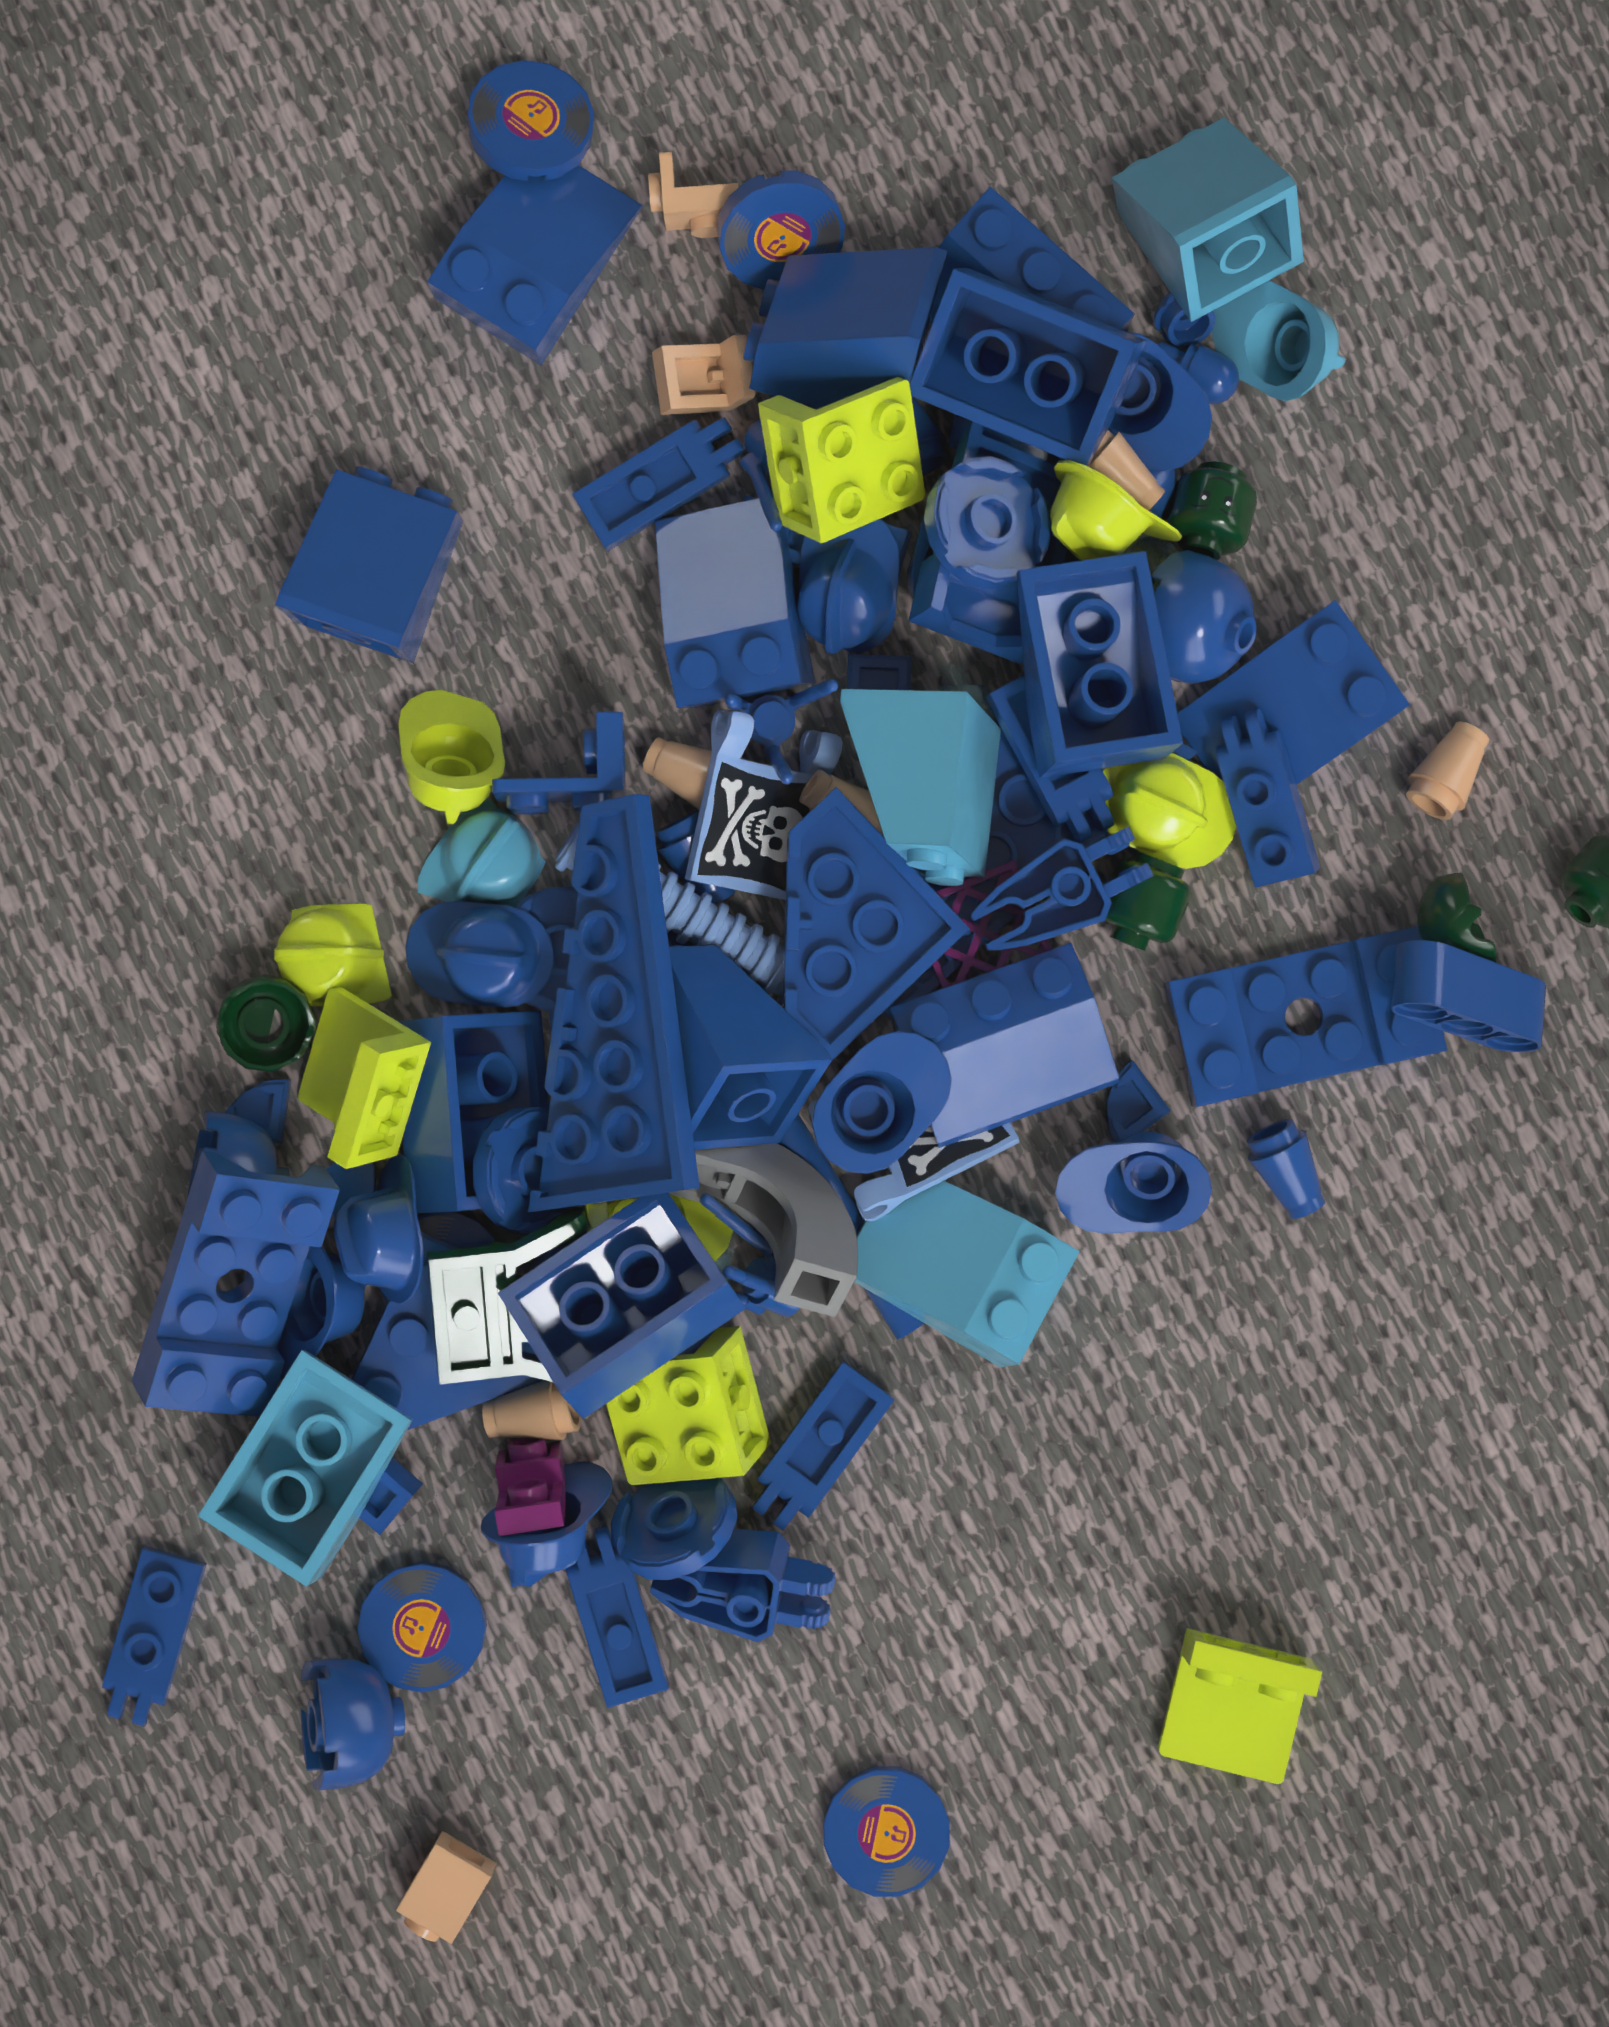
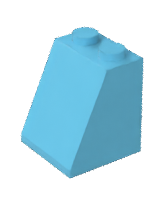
(1211, 216)
(928, 775)

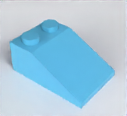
(965, 1269)
(306, 1469)

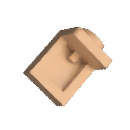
(689, 206)
(703, 377)

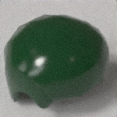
(1448, 917)
(247, 1020)

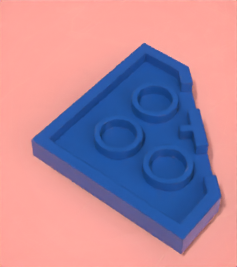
(854, 924)
(402, 1359)

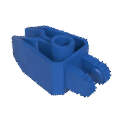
(1071, 888)
(751, 1588)

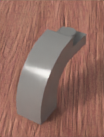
(795, 1214)

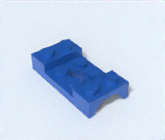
(967, 612)
(1238, 1031)
(221, 1346)

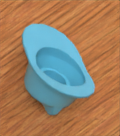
(1277, 340)
(483, 859)

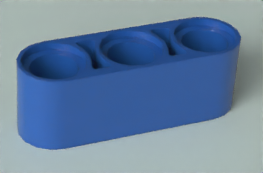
(1468, 996)

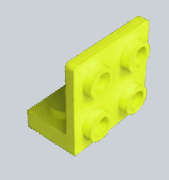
(843, 460)
(362, 1078)
(692, 1416)
(1236, 1706)

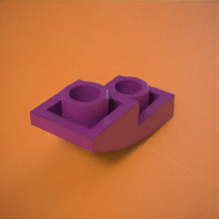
(530, 1486)

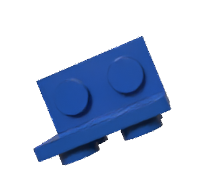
(602, 756)

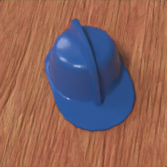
(1163, 411)
(850, 588)
(479, 954)
(881, 1102)
(1134, 1186)
(382, 1235)
(322, 1309)
(555, 1549)

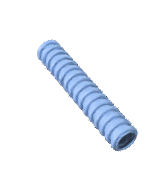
(705, 924)

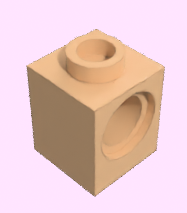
(445, 1889)

